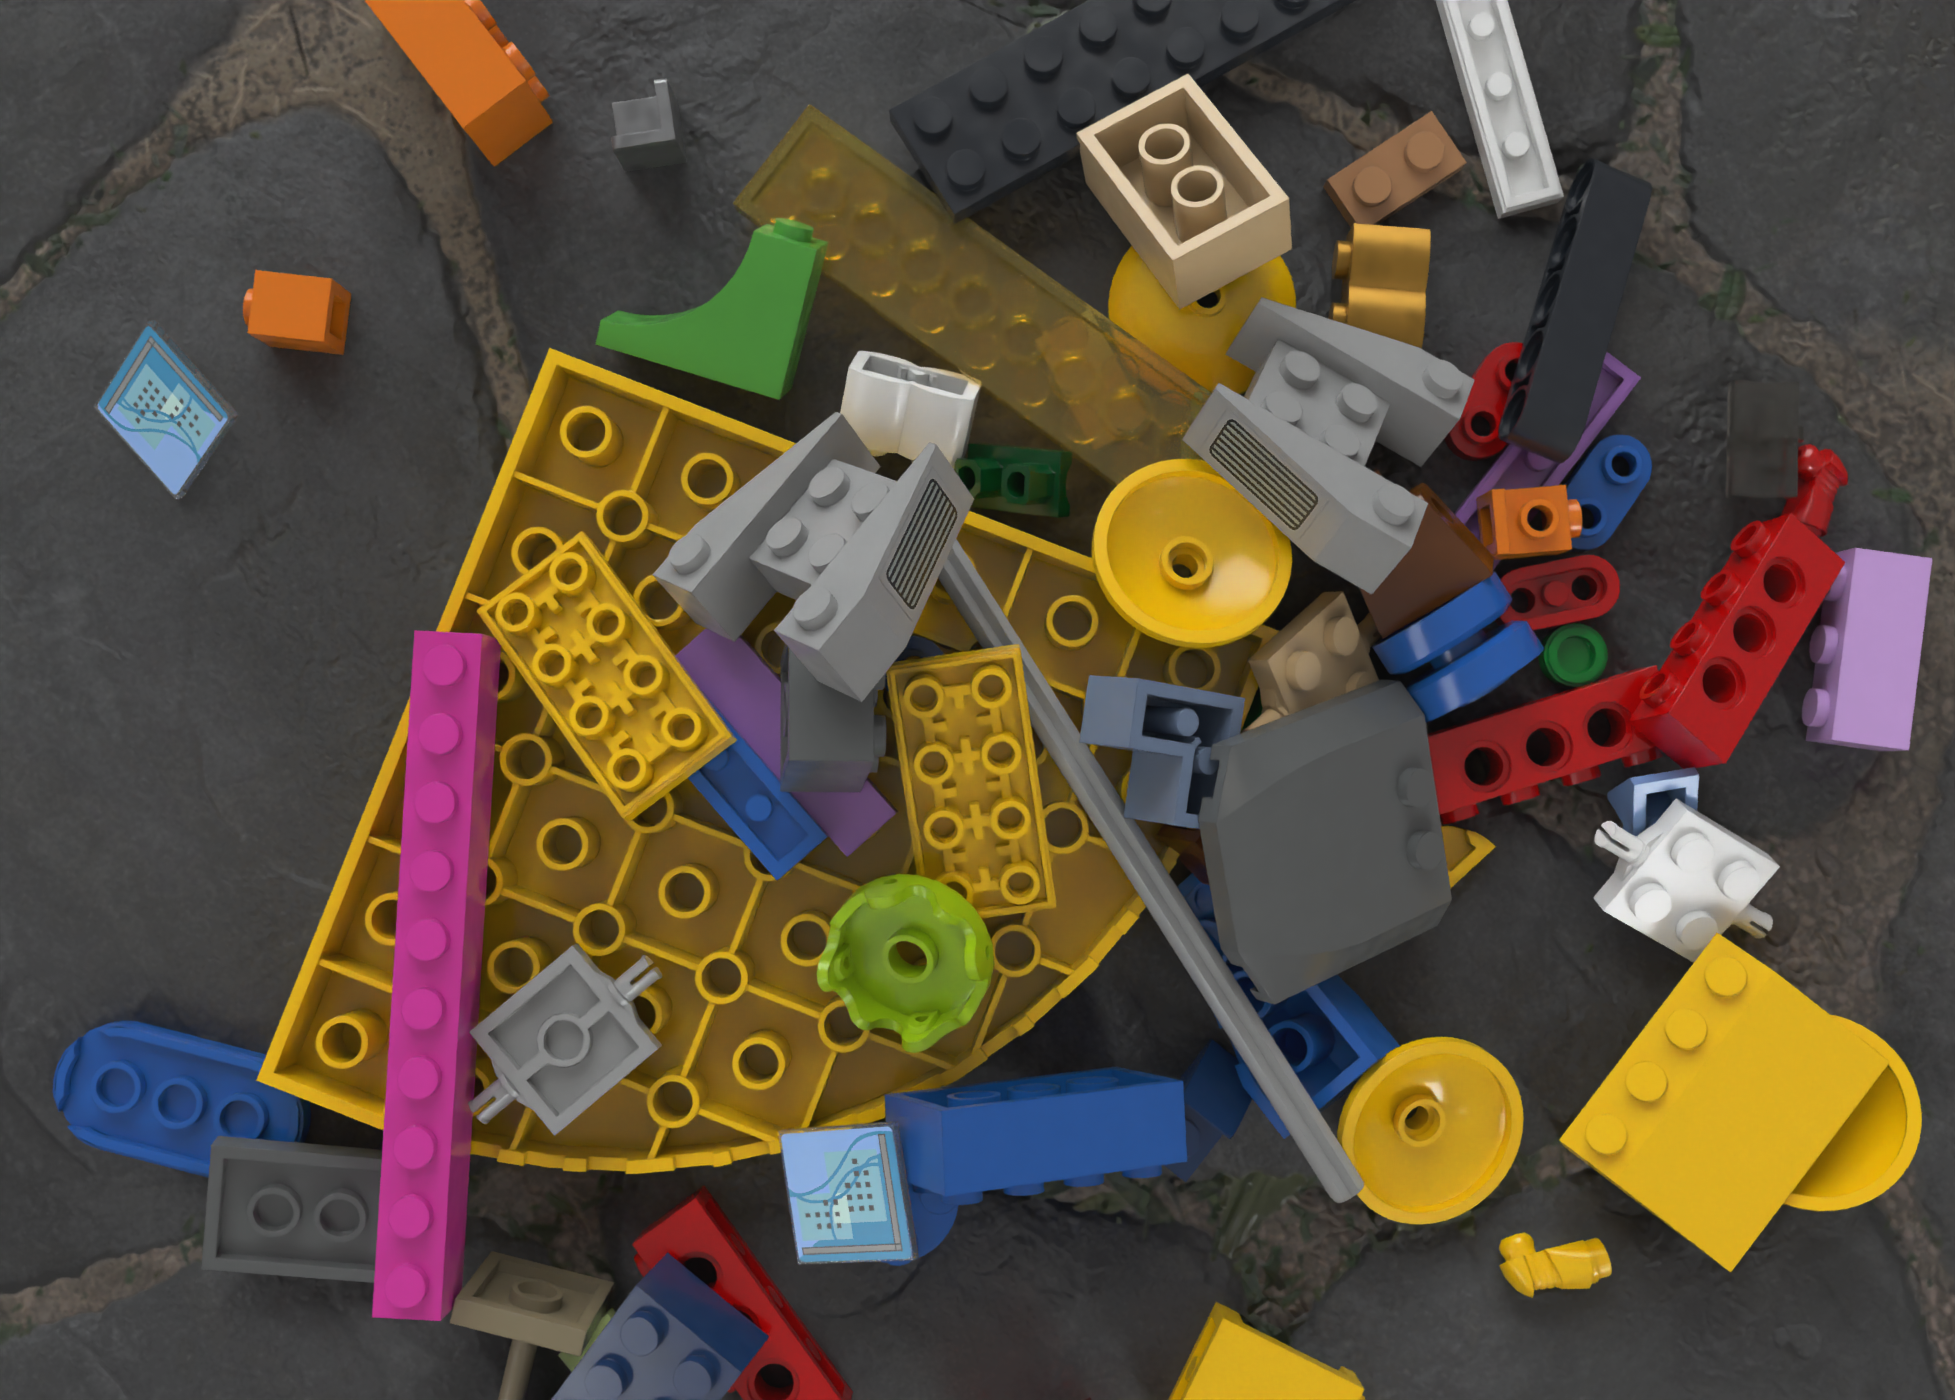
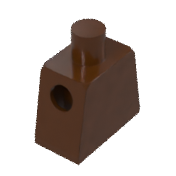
(1436, 569)

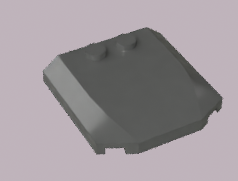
(1324, 839)

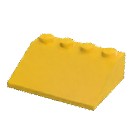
(1724, 1101)

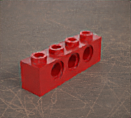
(1736, 642)
(1564, 722)
(703, 1230)

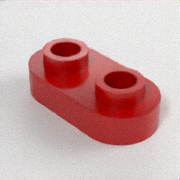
(1485, 400)
(1551, 594)

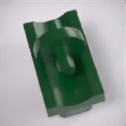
(1016, 478)

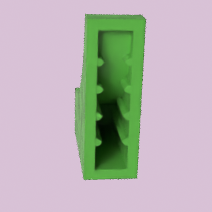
(749, 329)

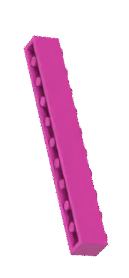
(436, 975)

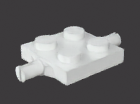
(1684, 880)

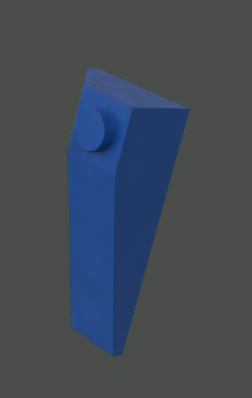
(1321, 1031)

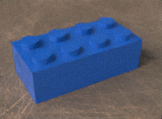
(1038, 1132)

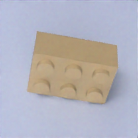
(1185, 190)

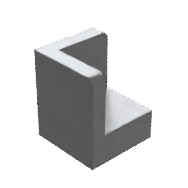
(649, 130)

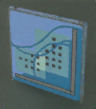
(165, 410)
(848, 1193)

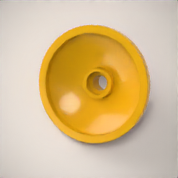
(1195, 336)
(1194, 519)
(1872, 1143)
(1453, 1144)

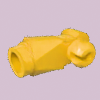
(1563, 1266)

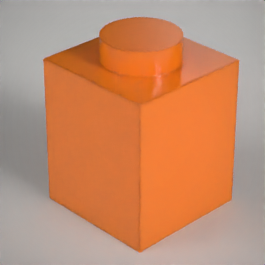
(297, 312)

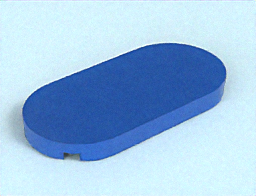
(169, 1095)

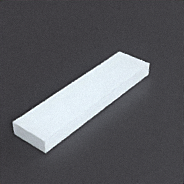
(1500, 105)

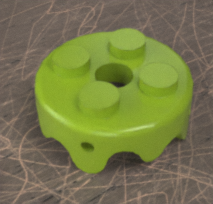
(886, 990)

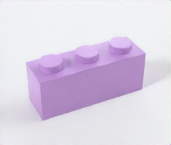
(1868, 652)

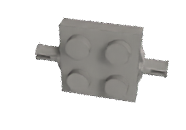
(565, 1039)

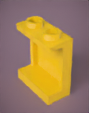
(1246, 1364)

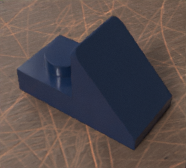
(1212, 1103)

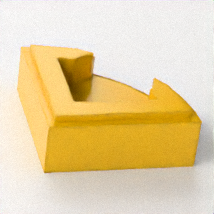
(1463, 851)

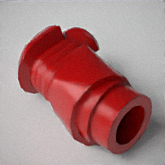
(1818, 481)

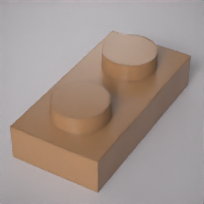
(1395, 173)

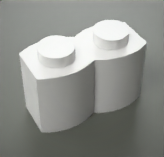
(907, 406)

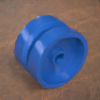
(1461, 655)

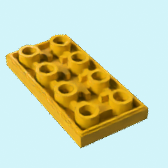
(606, 676)
(973, 778)

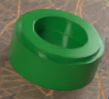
(1573, 655)

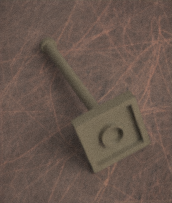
(534, 1309)

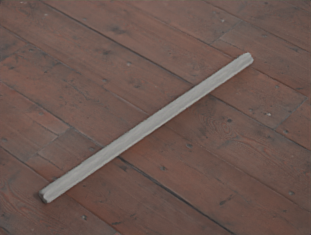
(1157, 889)

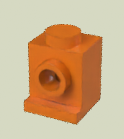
(1506, 528)

